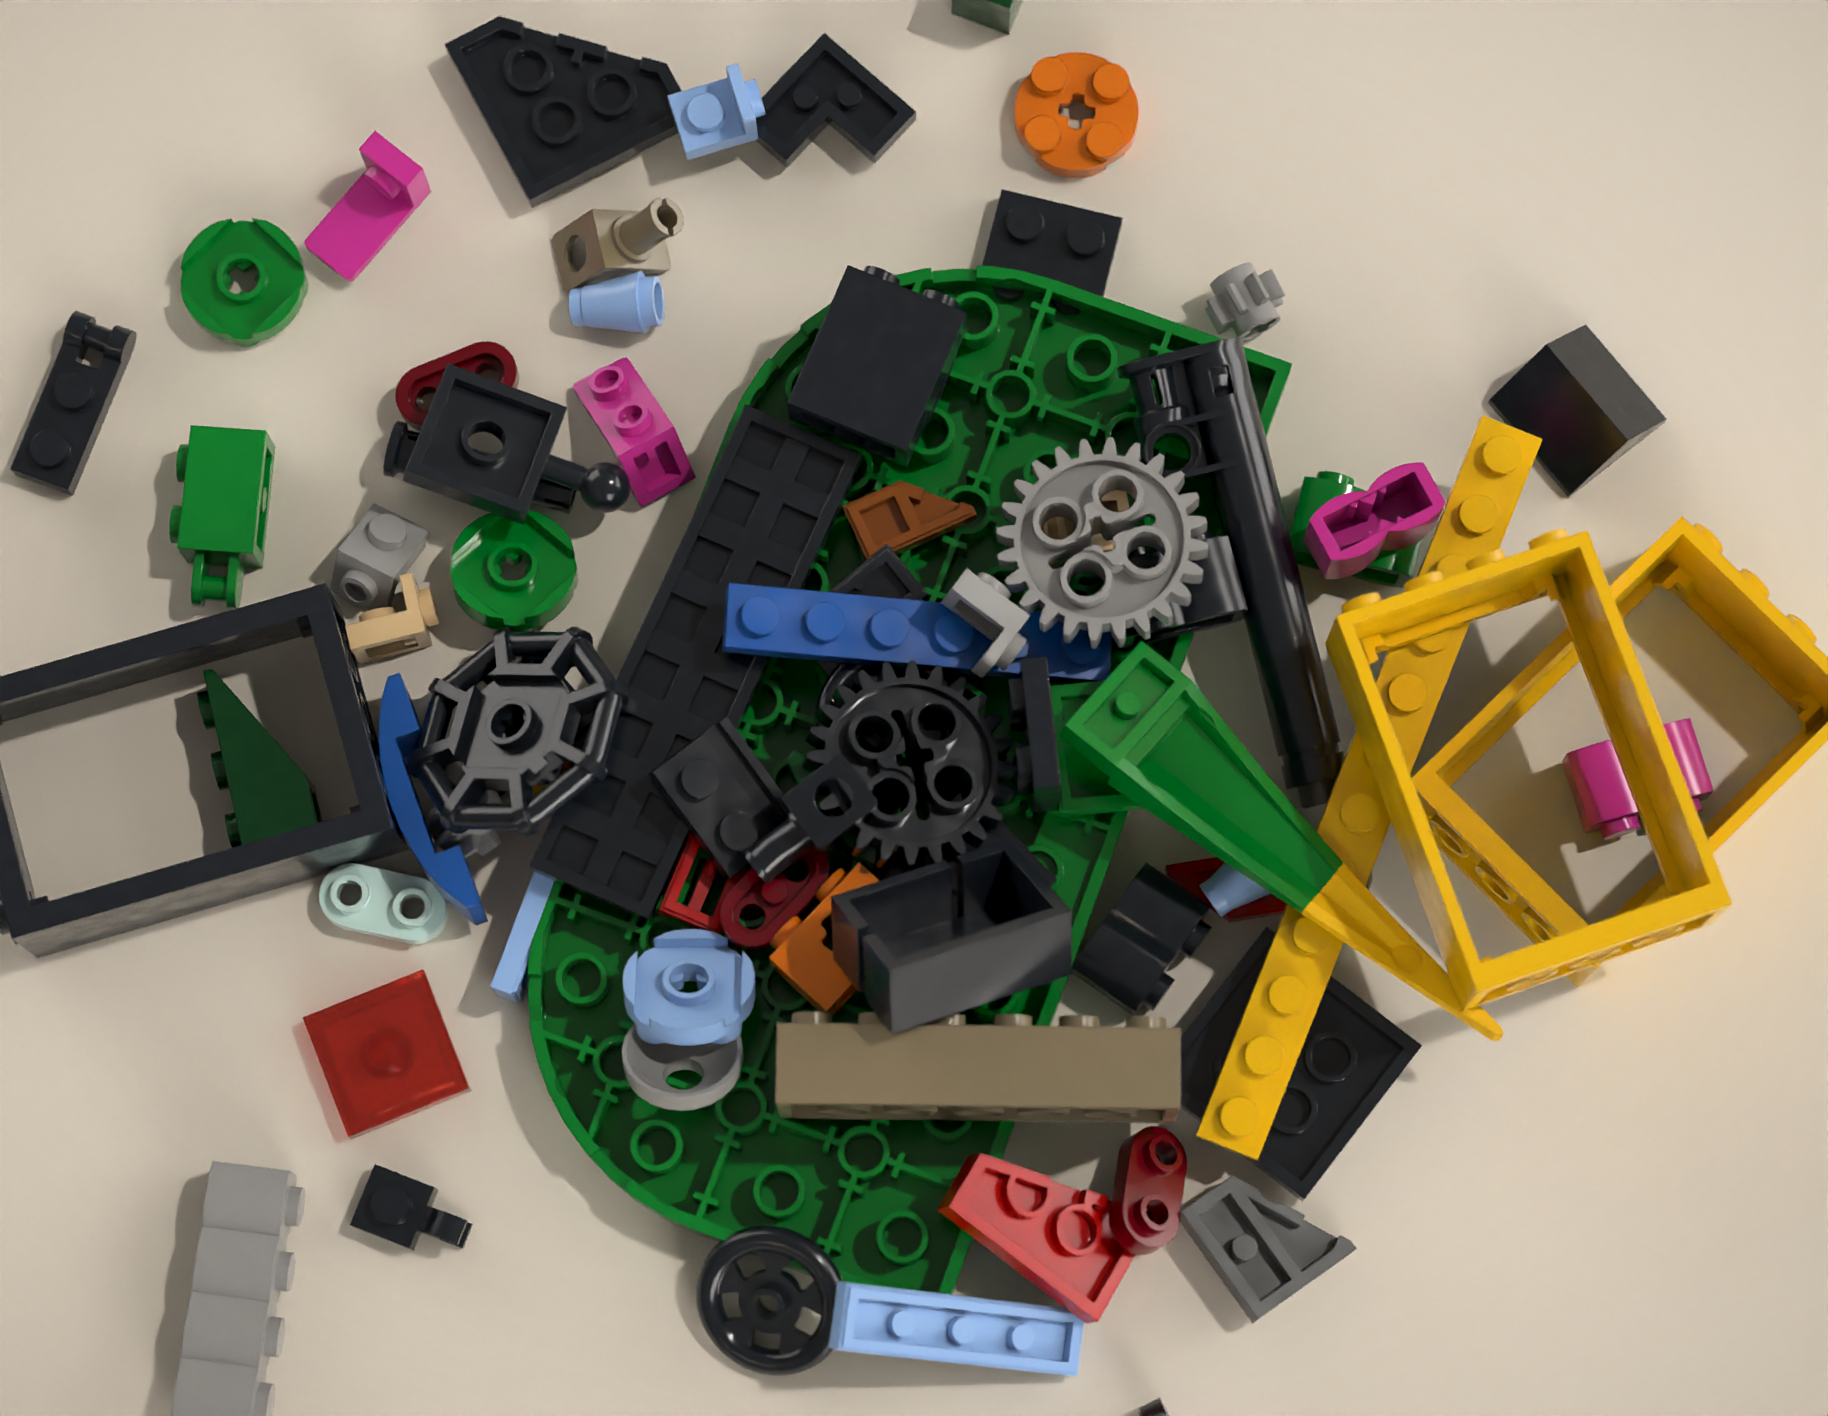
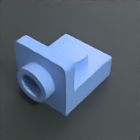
(717, 114)

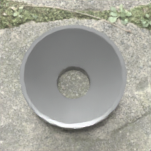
(650, 1065)

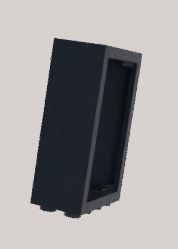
(227, 875)

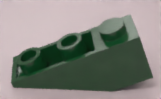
(263, 780)

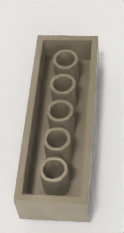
(979, 1070)

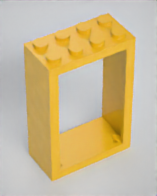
(1572, 574)
(1740, 614)

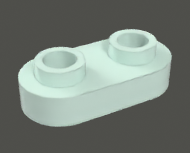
(382, 903)

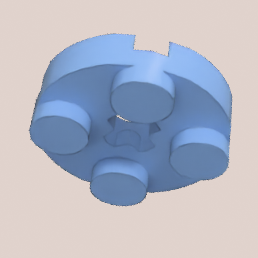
(693, 1018)

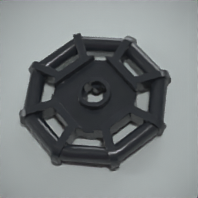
(536, 750)

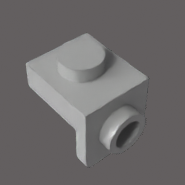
(375, 556)
(987, 607)

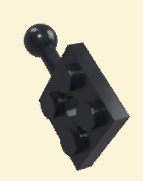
(509, 479)

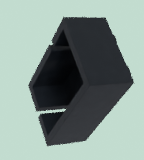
(923, 965)

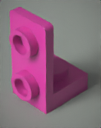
(370, 209)
(635, 430)

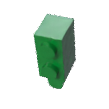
(222, 507)

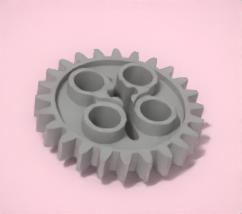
(1075, 493)

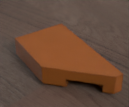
(903, 518)

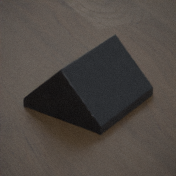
(1579, 407)

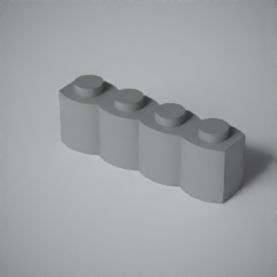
(236, 1291)

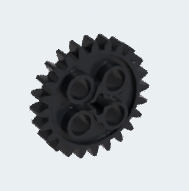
(965, 758)

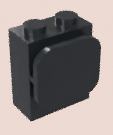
(878, 364)

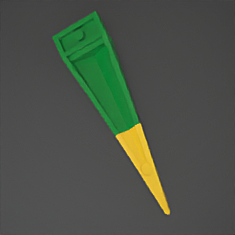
(1191, 771)

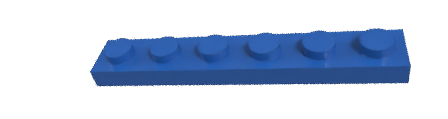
(891, 631)

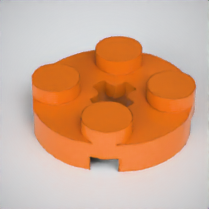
(1069, 79)

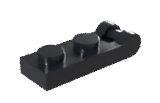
(73, 404)

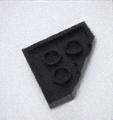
(561, 102)

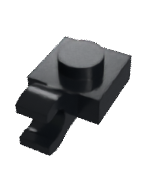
(402, 1210)

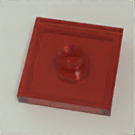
(387, 1054)

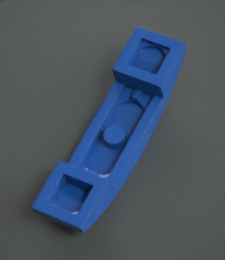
(397, 738)

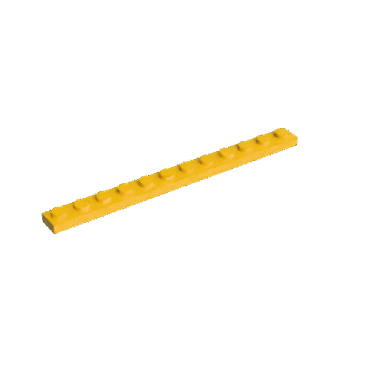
(1355, 813)

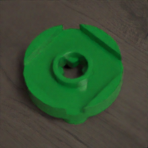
(243, 245)
(515, 603)

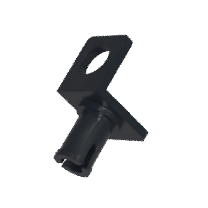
(807, 824)

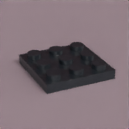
(1335, 1084)

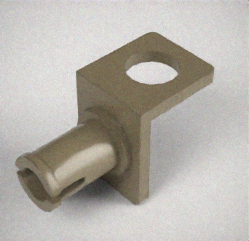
(618, 242)

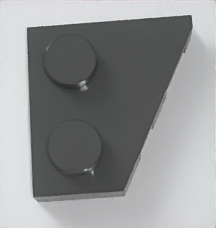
(1259, 1246)

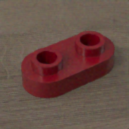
(427, 376)
(775, 901)
(1150, 1184)

